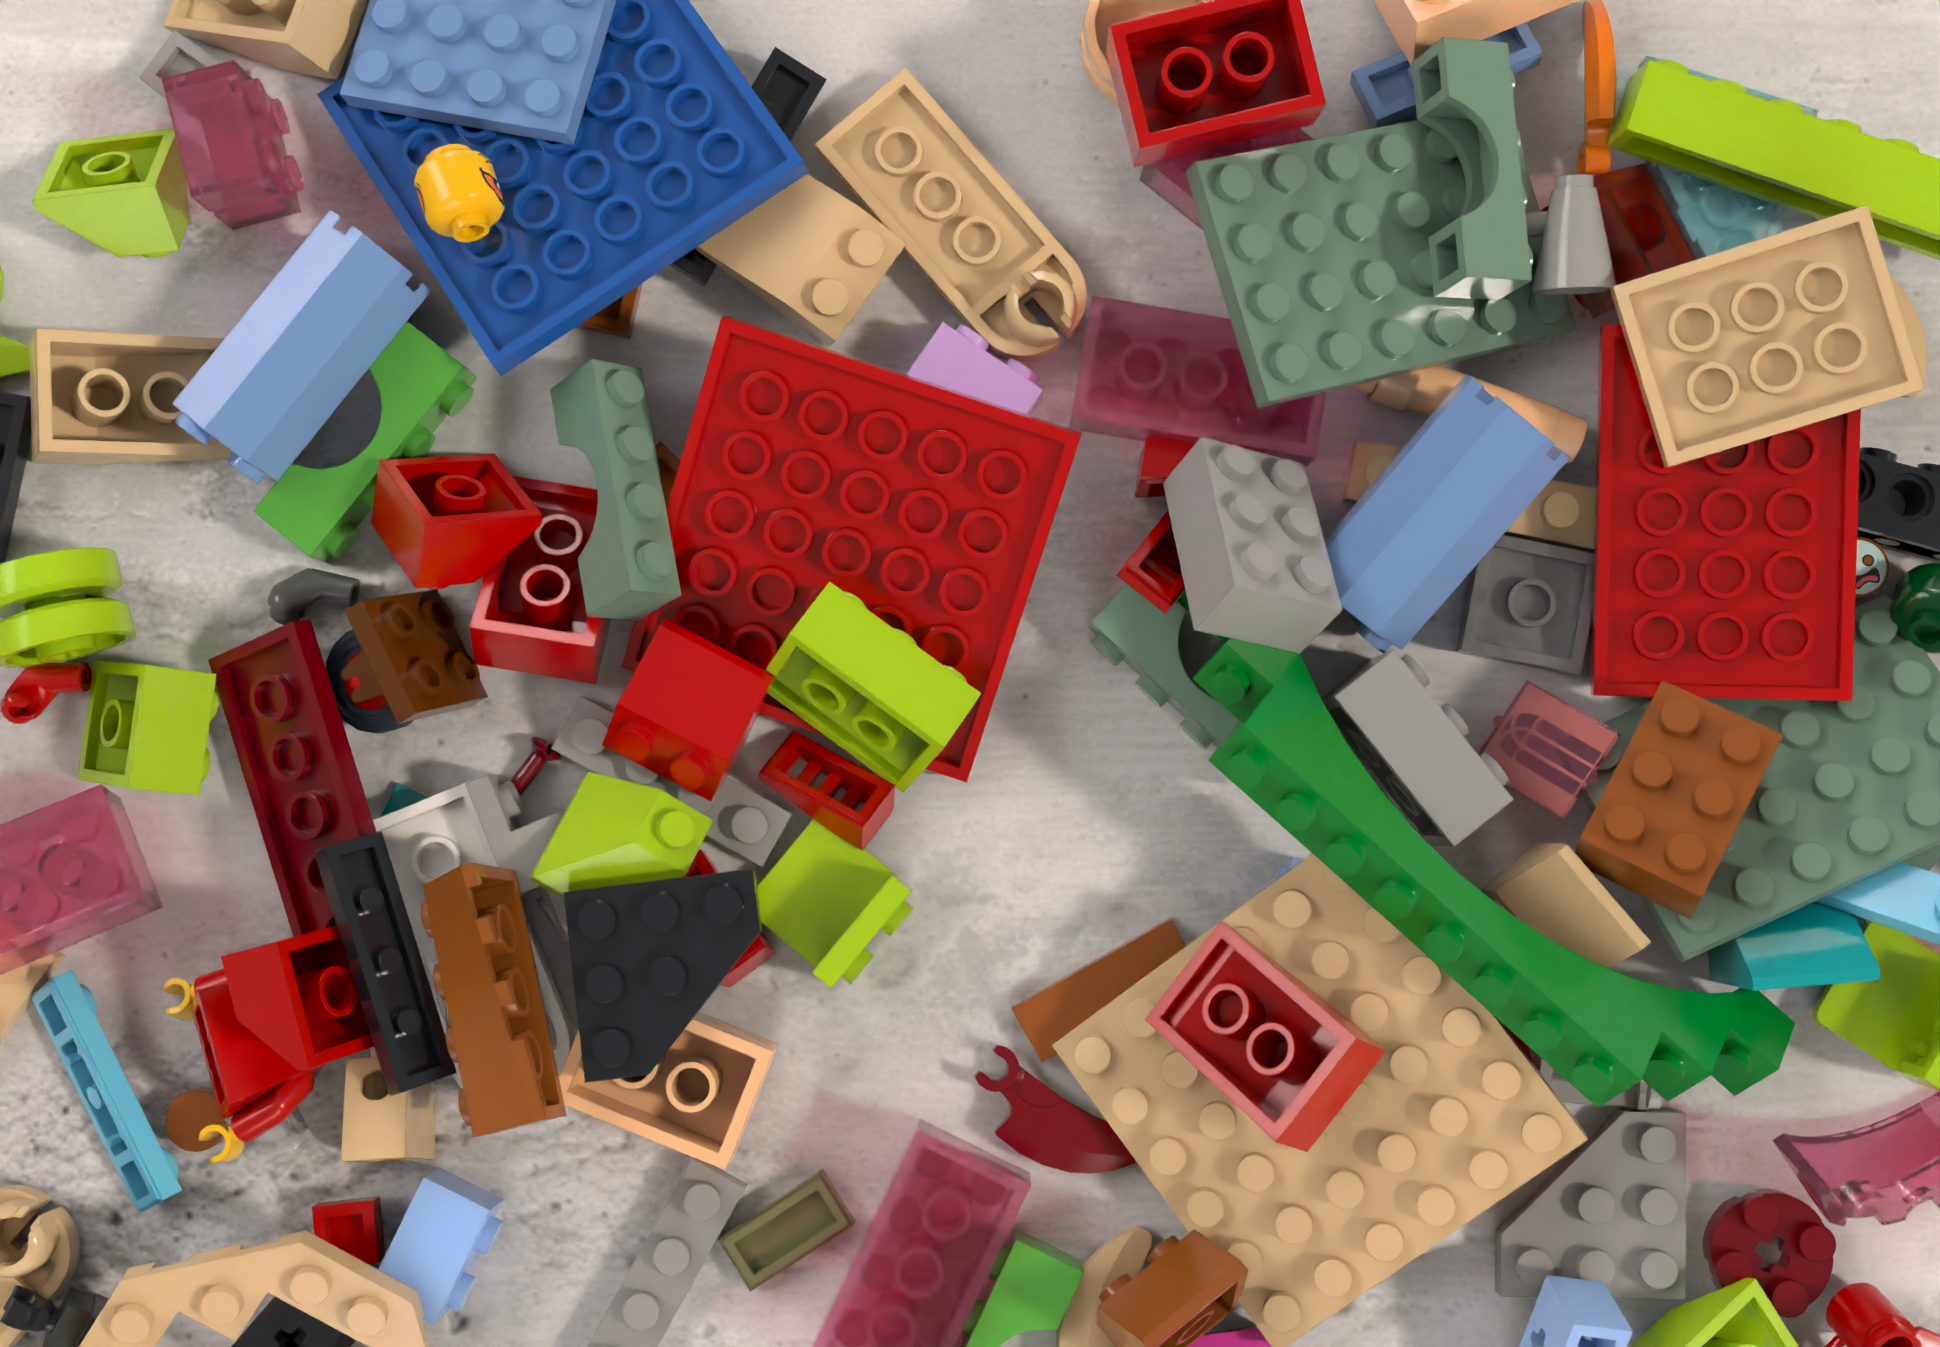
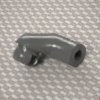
(307, 586)

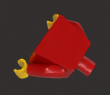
(244, 1071)

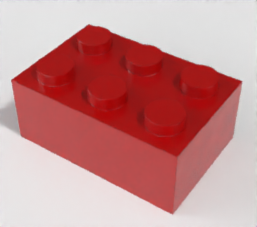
(1213, 76)

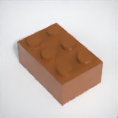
(1676, 798)

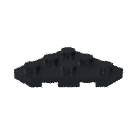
(651, 962)

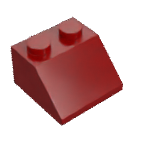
(450, 516)
(687, 710)
(299, 998)

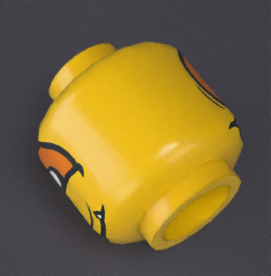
(459, 193)

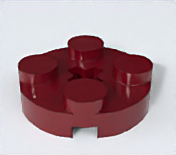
(1803, 1242)

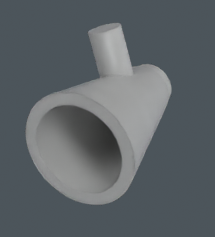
(1574, 241)

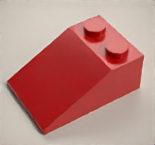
(533, 599)
(1264, 1038)

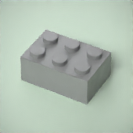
(1250, 546)
(1417, 749)

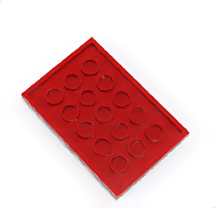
(1725, 565)

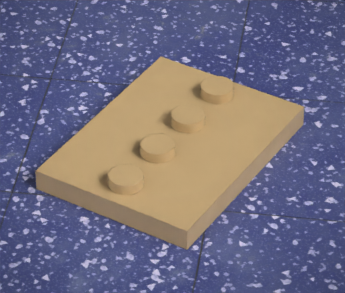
(1767, 337)

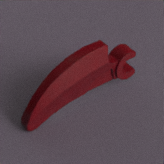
(1050, 1127)

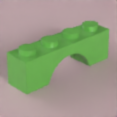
(417, 391)
(1026, 1292)

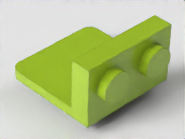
(831, 902)
(1893, 1016)

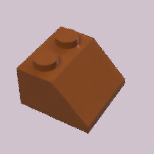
(1175, 1297)

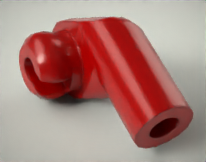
(40, 685)

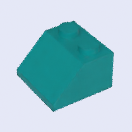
(1796, 951)

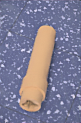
(1427, 388)

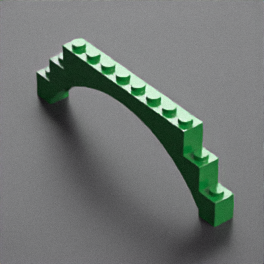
(1573, 1013)

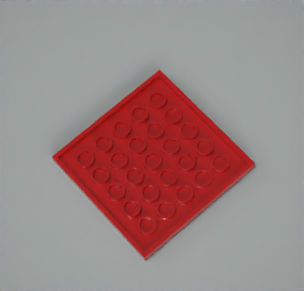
(862, 480)

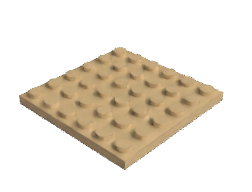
(1410, 1157)

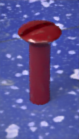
(534, 763)

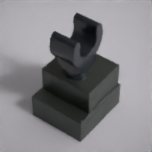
(63, 1325)

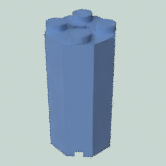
(299, 350)
(1437, 512)

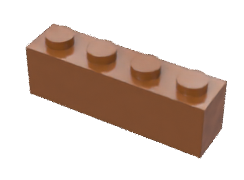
(491, 999)

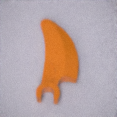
(1599, 89)

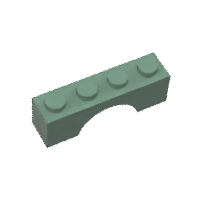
(1468, 98)
(630, 553)
(1148, 642)

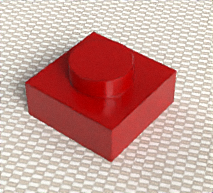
(352, 1227)

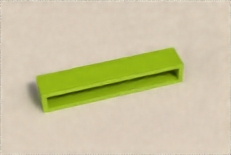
(1779, 153)

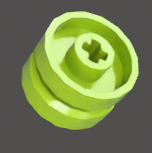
(60, 607)

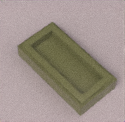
(786, 1230)

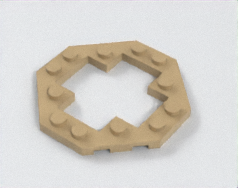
(230, 1282)

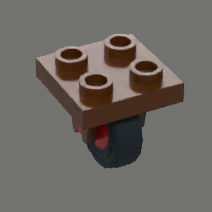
(401, 663)

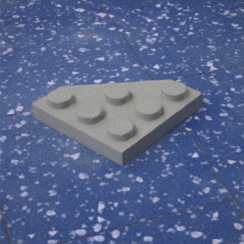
(1606, 1214)

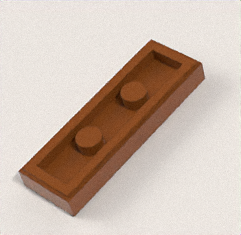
(1080, 994)

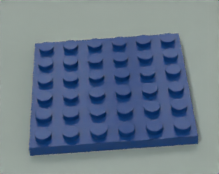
(657, 167)

